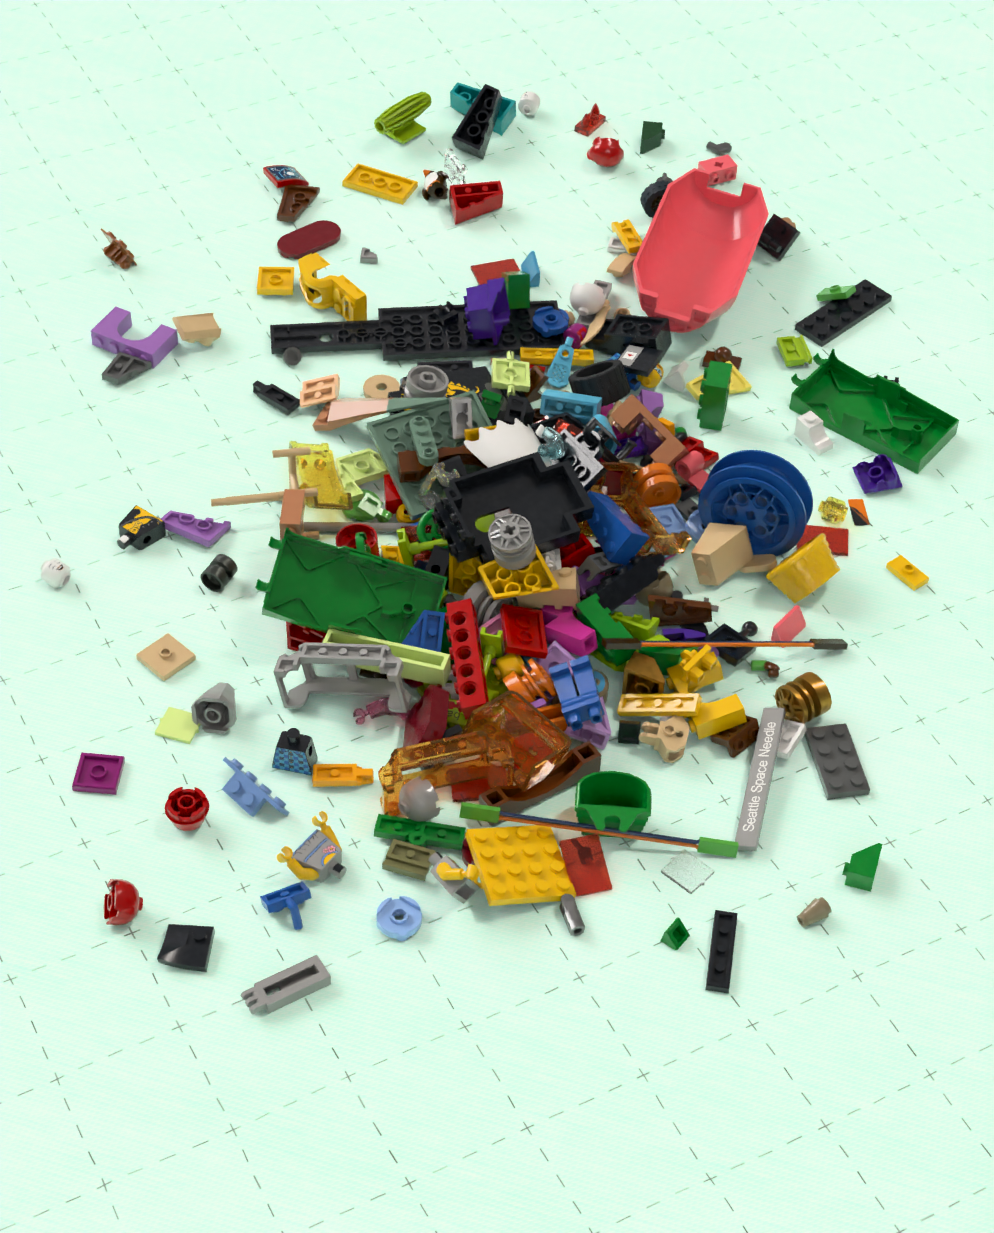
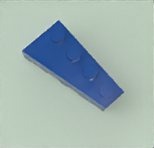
(614, 530)

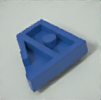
(427, 631)

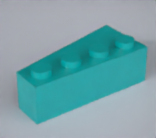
(463, 96)

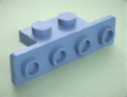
(247, 792)

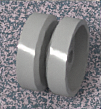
(426, 382)

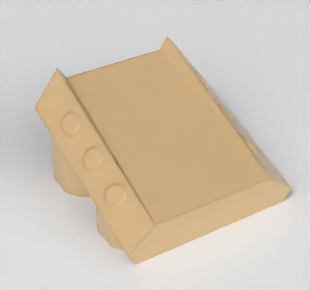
(197, 328)

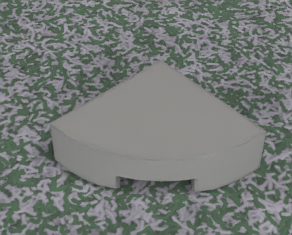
(368, 256)

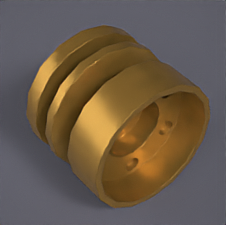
(804, 698)

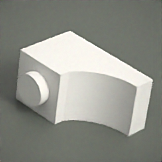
(811, 432)

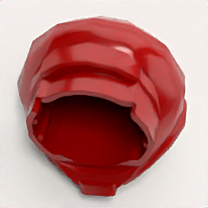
(605, 152)

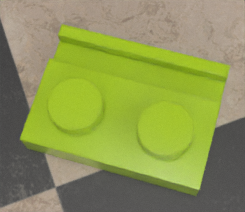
(794, 350)

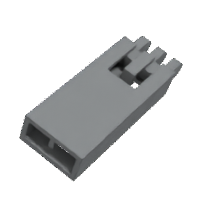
(293, 983)

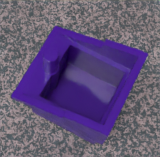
(487, 309)

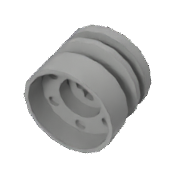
(512, 541)
(485, 606)

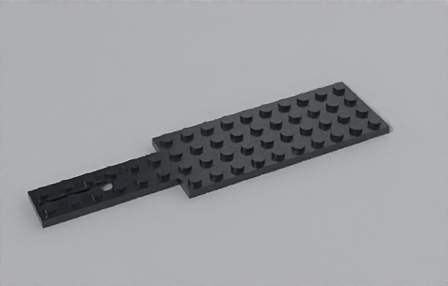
(415, 335)

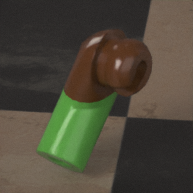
(764, 665)

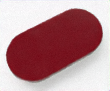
(309, 239)

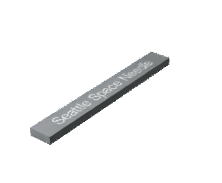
(760, 779)

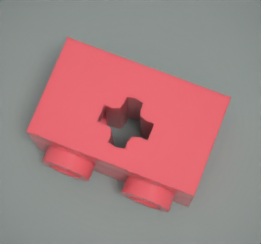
(721, 169)

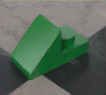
(492, 403)

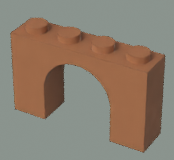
(292, 512)

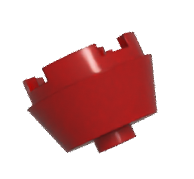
(187, 808)

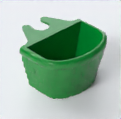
(613, 801)

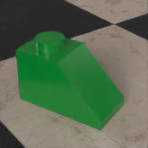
(862, 867)

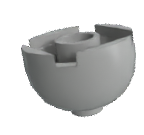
(418, 800)

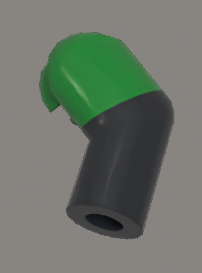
(680, 434)

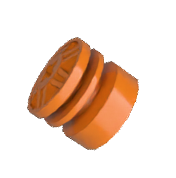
(532, 684)

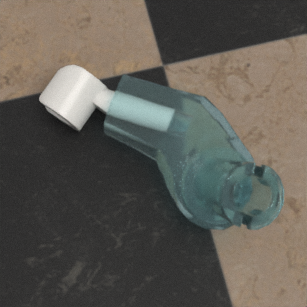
(554, 446)

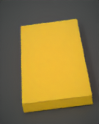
(380, 183)

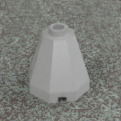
(215, 709)

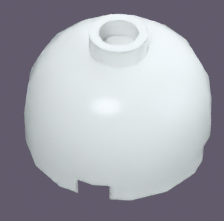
(587, 298)

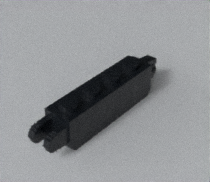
(626, 581)

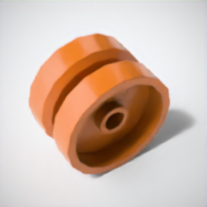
(657, 485)

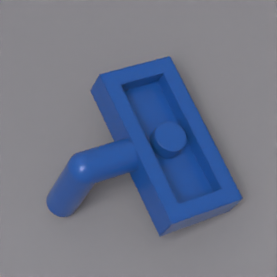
(287, 897)

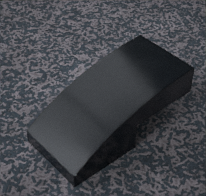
(515, 409)

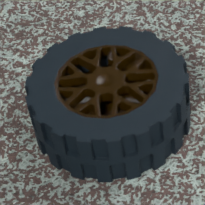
(652, 197)

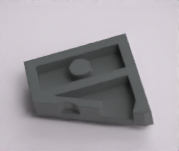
(124, 368)

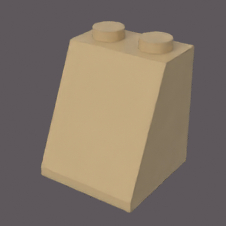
(721, 552)

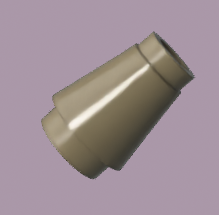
(814, 912)

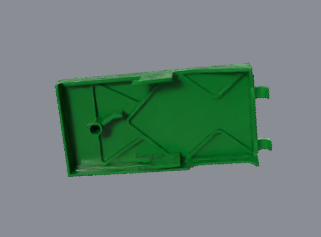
(874, 413)
(346, 589)

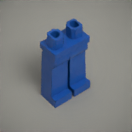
(588, 703)

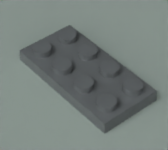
(837, 761)

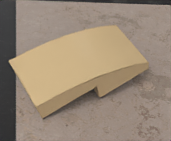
(621, 265)

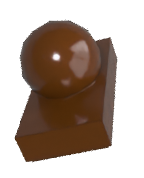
(723, 355)

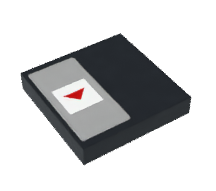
(640, 359)

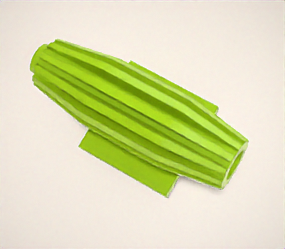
(399, 118)

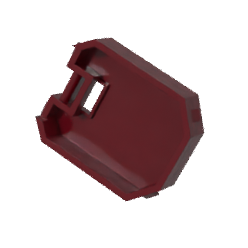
(427, 717)

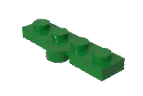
(419, 833)

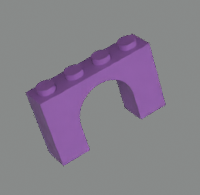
(117, 322)

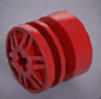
(346, 537)

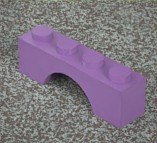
(654, 403)

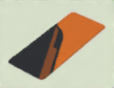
(858, 512)

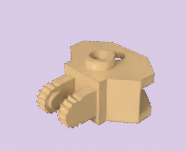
(667, 737)

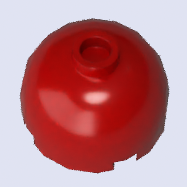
(122, 902)

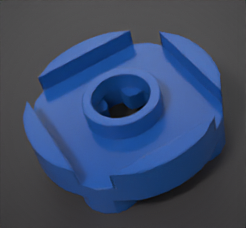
(557, 324)

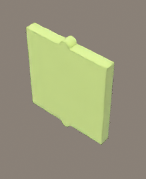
(177, 726)

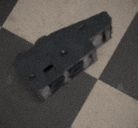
(632, 329)

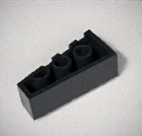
(478, 124)

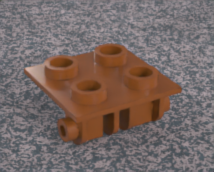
(117, 251)

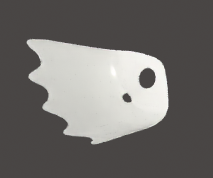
(505, 443)

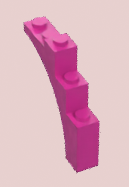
(568, 631)

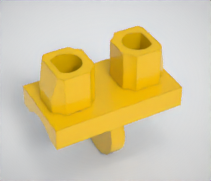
(694, 661)

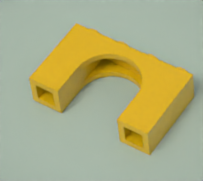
(712, 716)

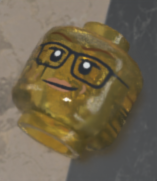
(833, 510)

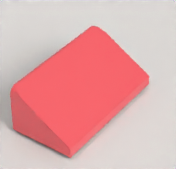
(789, 625)

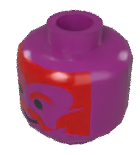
(577, 332)

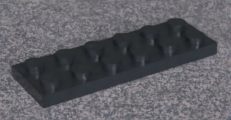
(843, 314)

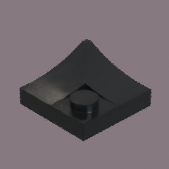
(187, 947)

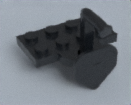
(587, 449)

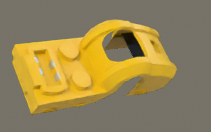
(335, 290)

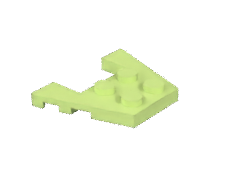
(359, 469)

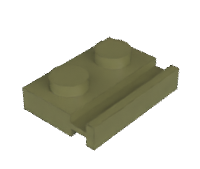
(408, 860)

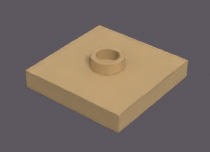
(166, 657)

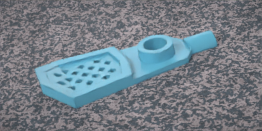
(564, 364)

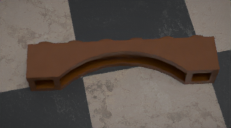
(411, 470)
(568, 771)

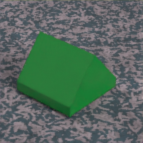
(675, 934)

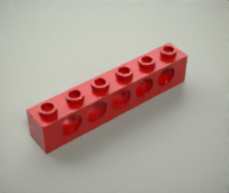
(464, 613)

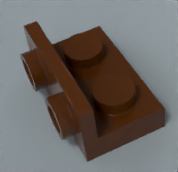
(738, 737)

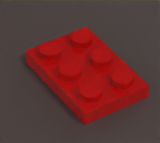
(523, 631)

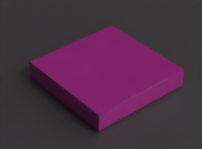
(98, 773)

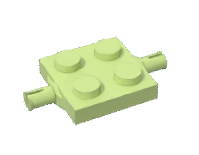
(510, 374)

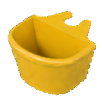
(804, 569)

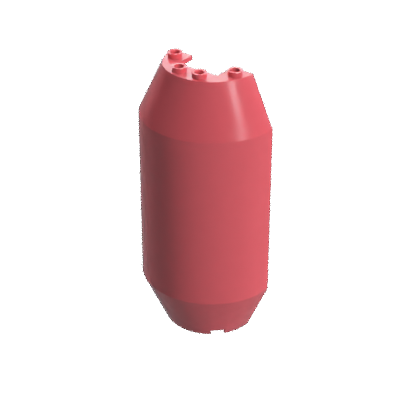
(697, 251)

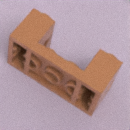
(632, 414)

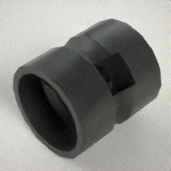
(219, 573)

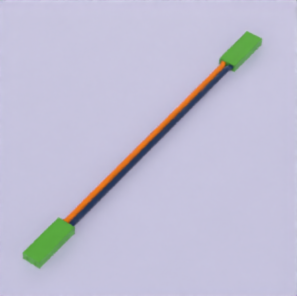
(705, 845)

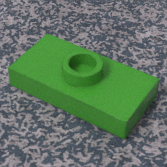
(836, 292)

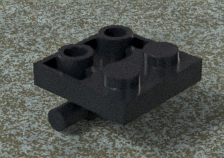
(777, 237)

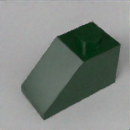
(651, 136)

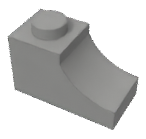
(460, 415)

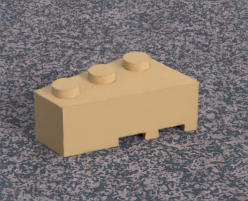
(566, 595)

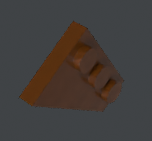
(295, 201)
(679, 611)

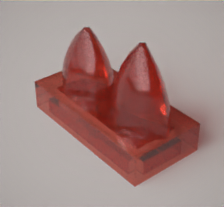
(590, 122)

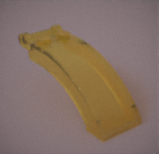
(320, 473)

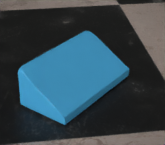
(531, 267)

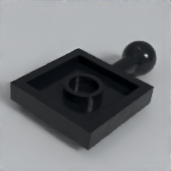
(734, 655)

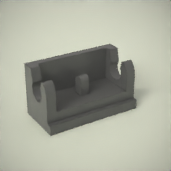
(597, 564)

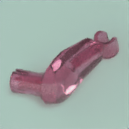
(377, 709)

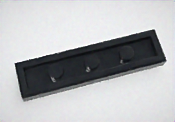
(721, 951)

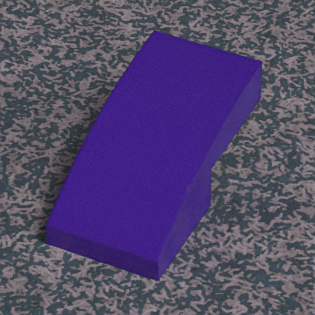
(680, 634)

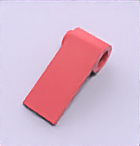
(691, 469)

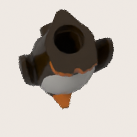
(435, 185)

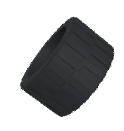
(601, 379)

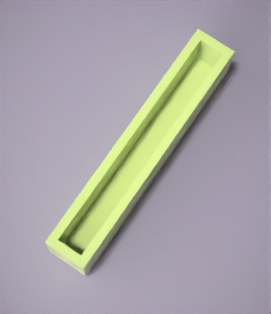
(418, 663)

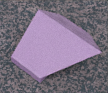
(597, 733)

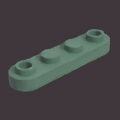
(423, 441)

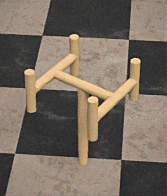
(275, 496)

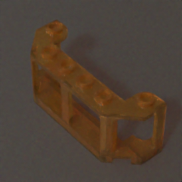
(641, 514)
(442, 775)

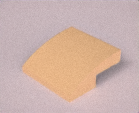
(320, 390)

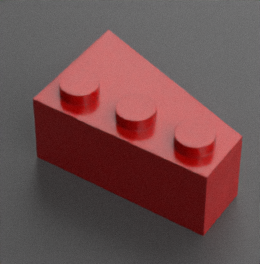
(474, 199)

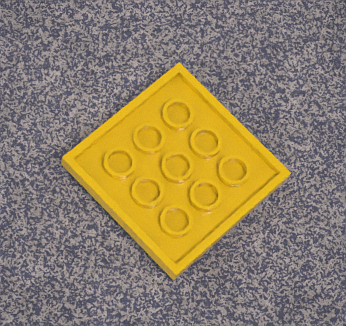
(519, 864)

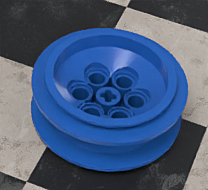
(758, 493)

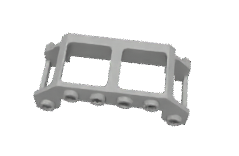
(353, 685)

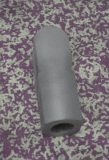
(571, 915)

